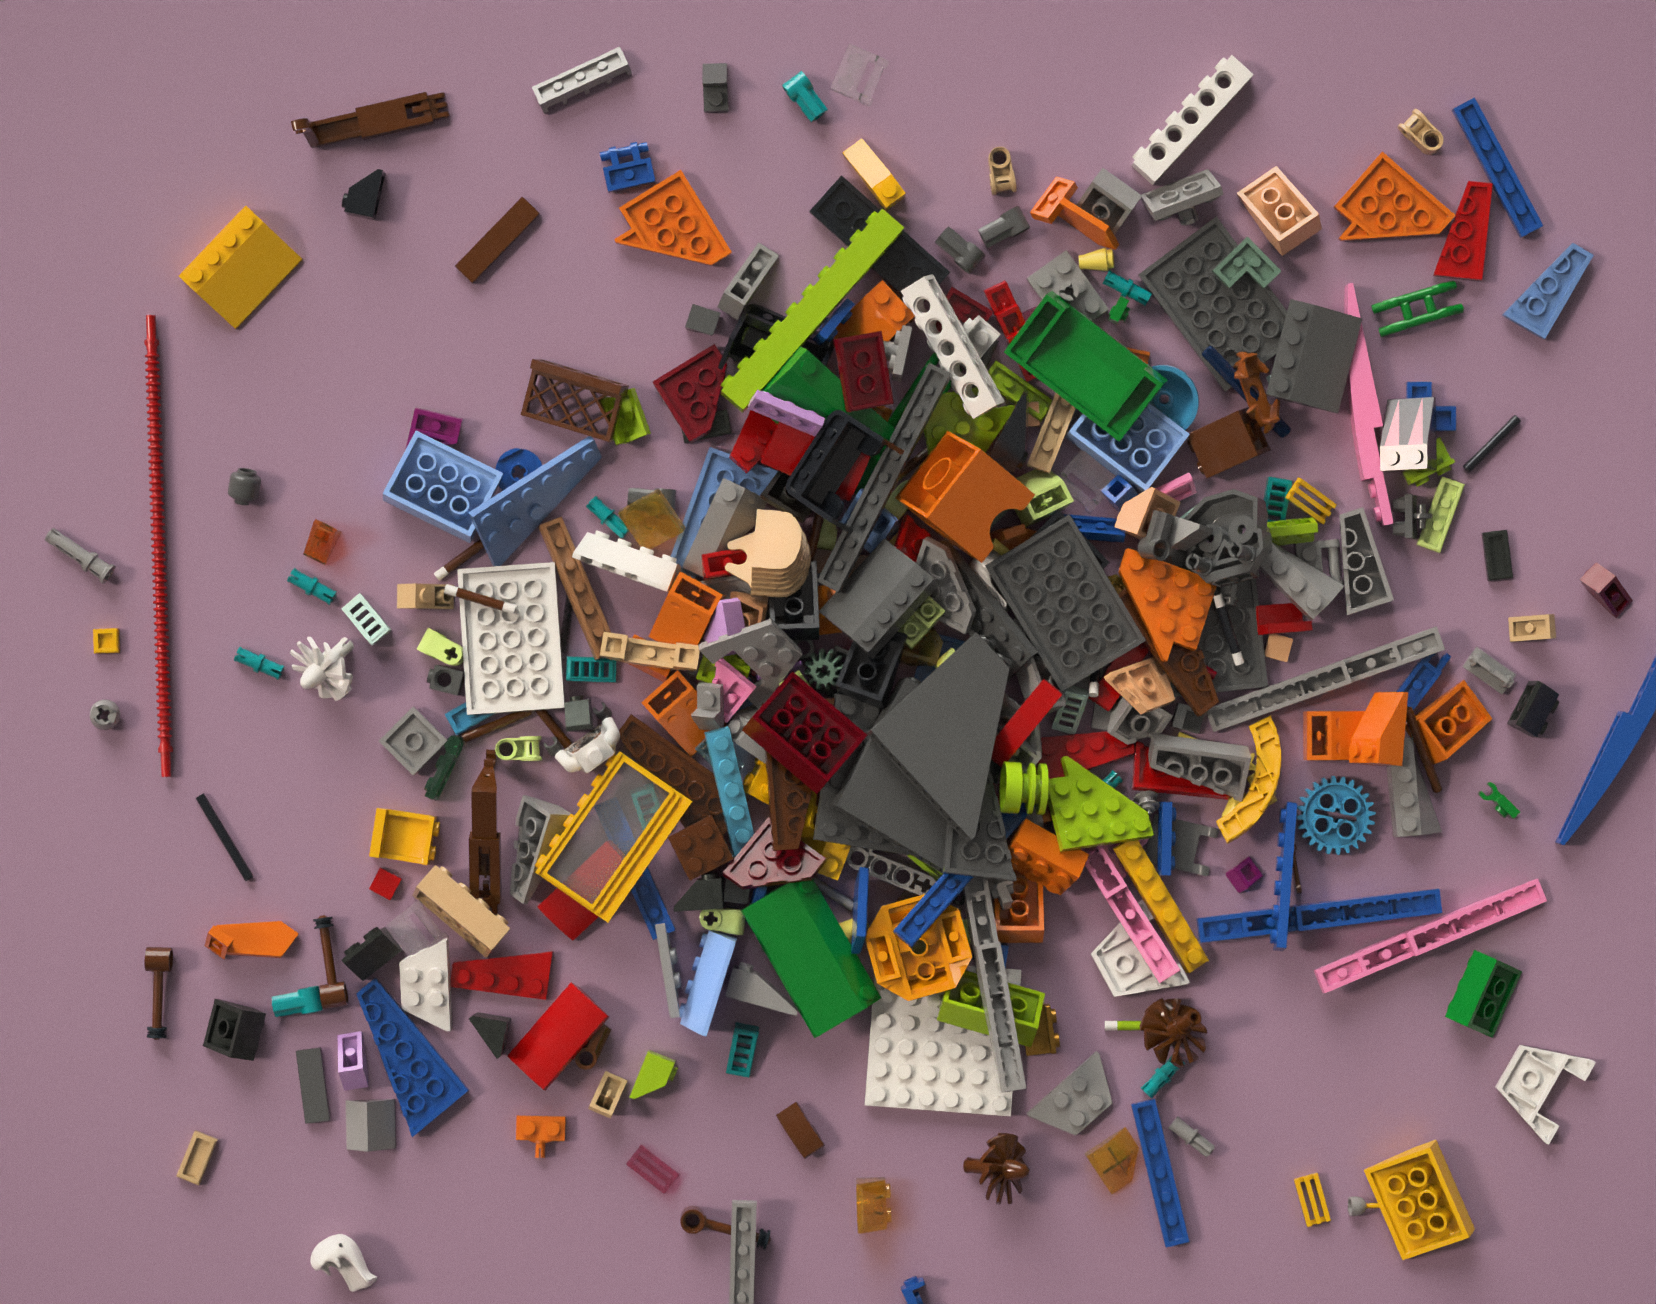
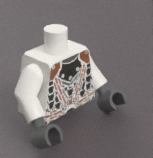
(591, 748)

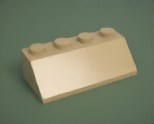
(461, 911)

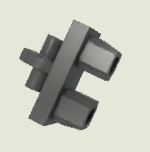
(1409, 527)

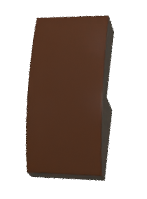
(800, 1130)

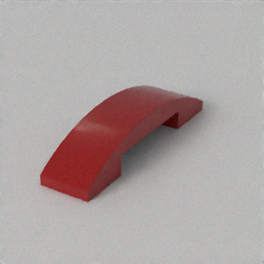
(1024, 721)

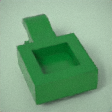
(1119, 311)
(1504, 806)

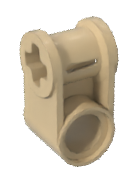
(1420, 131)
(1001, 173)

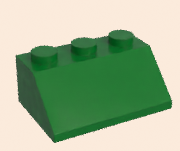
(1483, 993)

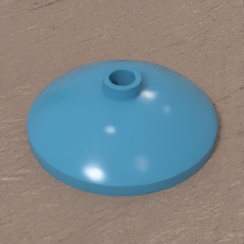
(1182, 396)

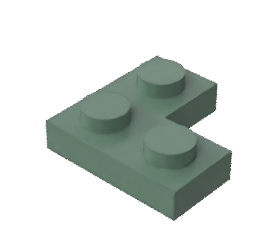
(1248, 259)

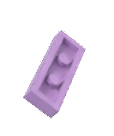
(786, 412)

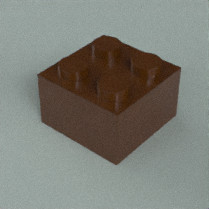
(701, 847)

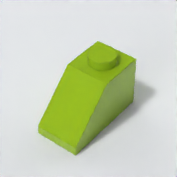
(653, 1074)

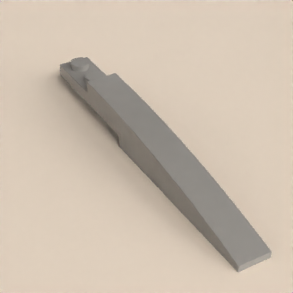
(1325, 679)
(993, 985)

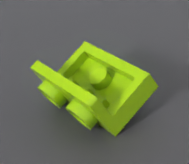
(631, 419)

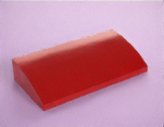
(788, 447)
(567, 913)
(558, 1036)

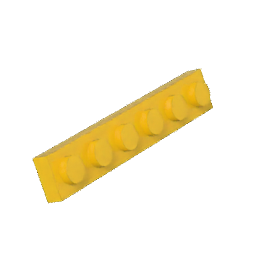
(1161, 905)

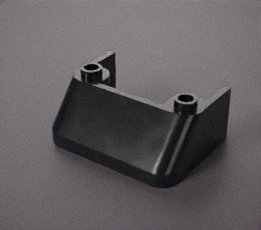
(754, 325)
(829, 462)

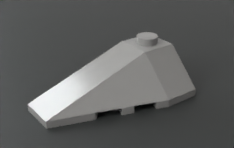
(727, 519)
(537, 827)

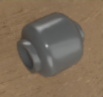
(244, 486)

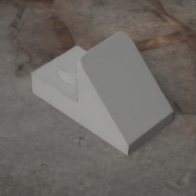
(710, 706)

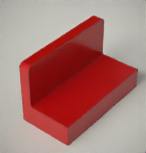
(1280, 619)

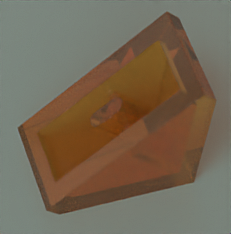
(321, 541)

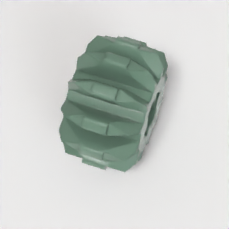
(817, 662)

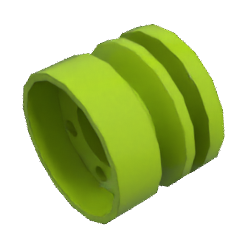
(1024, 788)

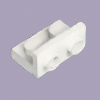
(980, 334)

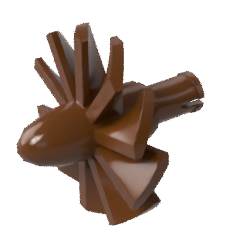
(1170, 1025)
(1001, 1165)

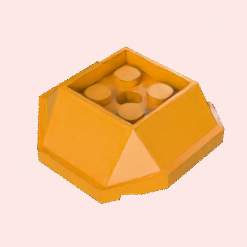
(918, 974)

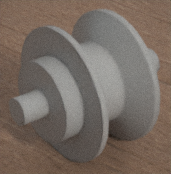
(1147, 801)

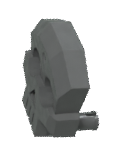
(1231, 555)

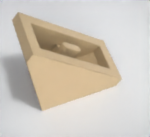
(607, 1094)

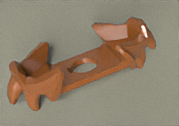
(1248, 374)

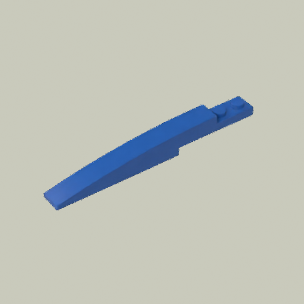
(1613, 753)
(1321, 915)

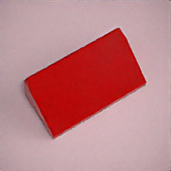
(714, 563)

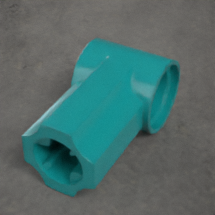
(801, 91)
(304, 1001)

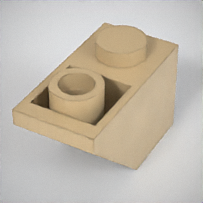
(423, 596)

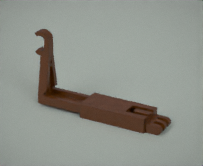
(373, 120)
(484, 838)

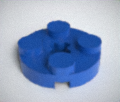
(513, 458)

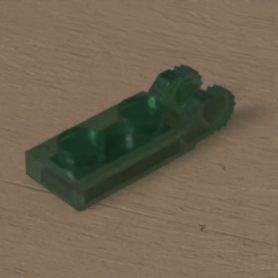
(444, 767)

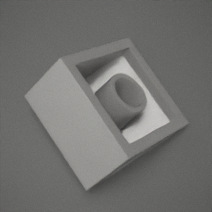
(1109, 200)

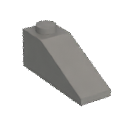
(747, 281)

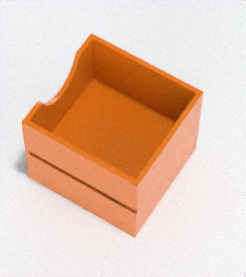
(961, 493)

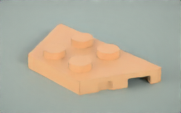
(1143, 685)

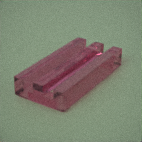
(669, 1181)

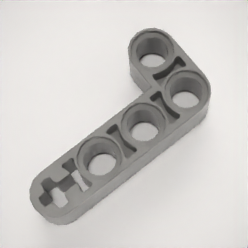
(893, 868)

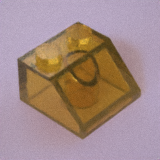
(871, 1204)

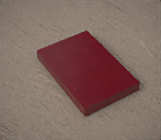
(863, 371)

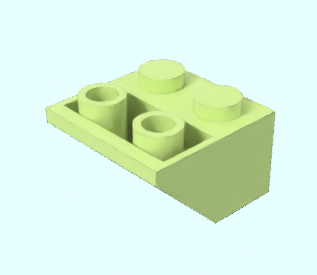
(1049, 496)

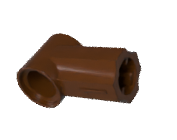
(594, 1046)

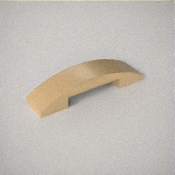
(650, 653)

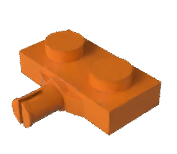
(540, 1130)

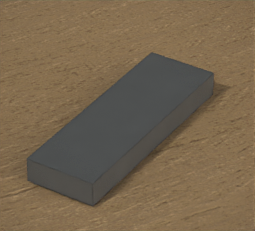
(313, 1085)

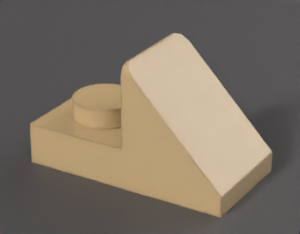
(1532, 627)

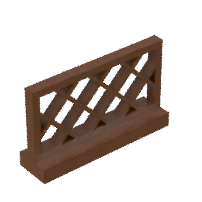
(574, 378)

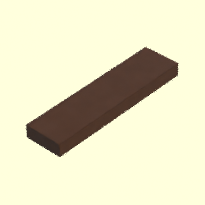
(497, 240)

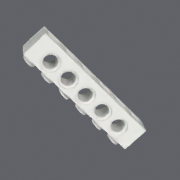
(1237, 76)
(964, 351)

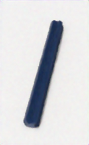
(1227, 373)

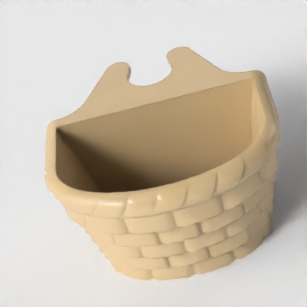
(775, 555)

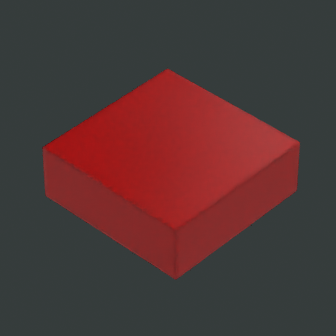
(385, 883)

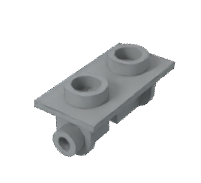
(1489, 670)

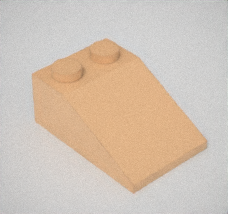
(1280, 210)

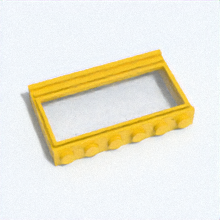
(612, 836)

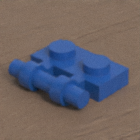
(630, 173)

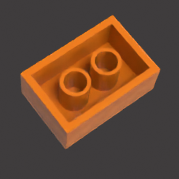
(1038, 857)

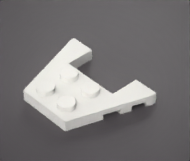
(1125, 967)
(1530, 1079)

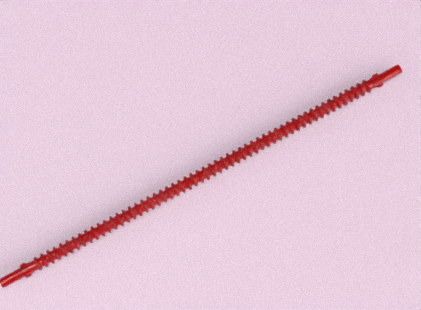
(151, 345)

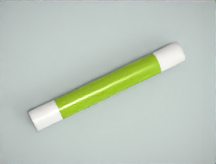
(1122, 1025)

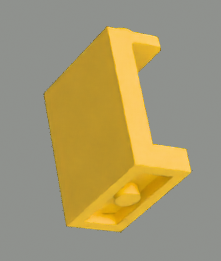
(404, 836)

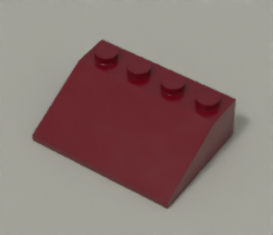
(804, 732)

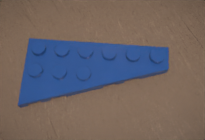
(414, 1067)

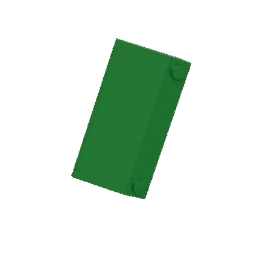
(1085, 365)
(817, 389)
(811, 955)

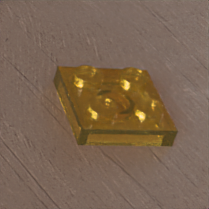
(651, 520)

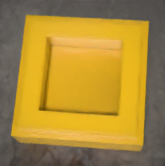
(106, 640)

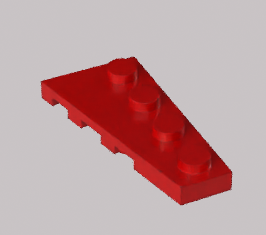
(1466, 241)
(1086, 749)
(1150, 779)
(509, 975)

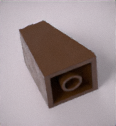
(1227, 443)

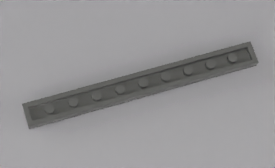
(884, 478)

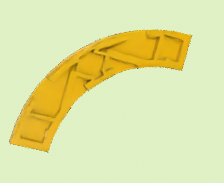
(1263, 784)

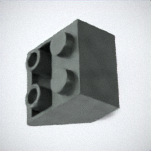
(372, 953)

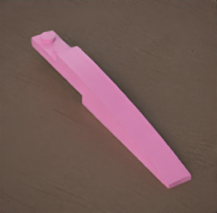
(1366, 417)
(1130, 914)
(1430, 935)

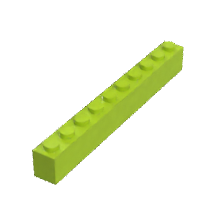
(813, 309)

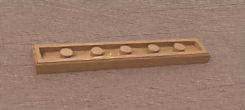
(575, 583)

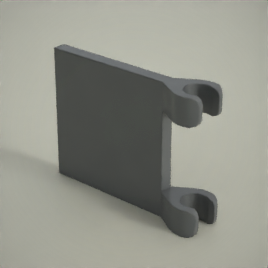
(1185, 845)

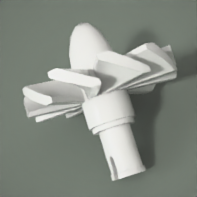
(324, 670)

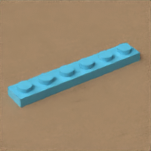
(729, 787)

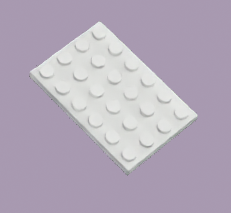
(509, 657)

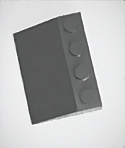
(1314, 356)
(879, 598)

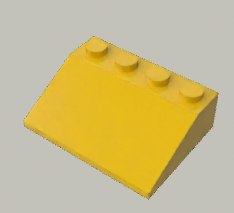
(240, 267)
(1419, 1200)

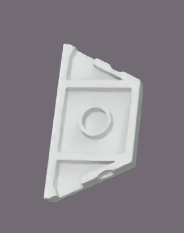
(427, 985)

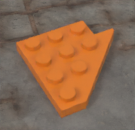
(1390, 205)
(673, 223)
(1168, 600)

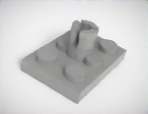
(1182, 197)
(1070, 284)
(897, 352)

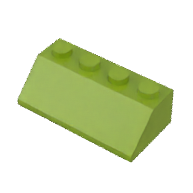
(965, 1008)

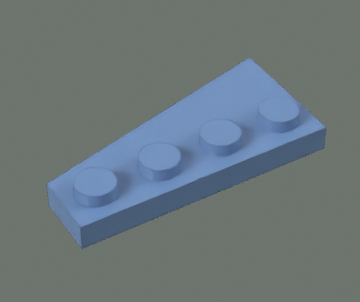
(1545, 298)

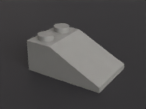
(754, 988)

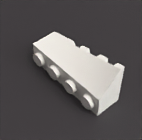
(628, 562)

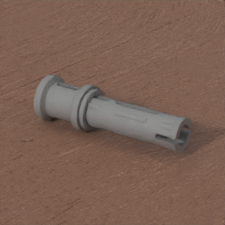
(87, 560)

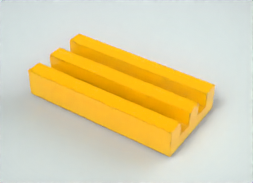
(1325, 511)
(1317, 1219)

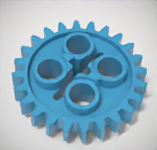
(1339, 794)

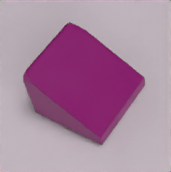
(1244, 874)

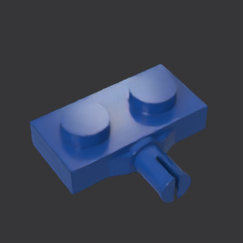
(827, 329)

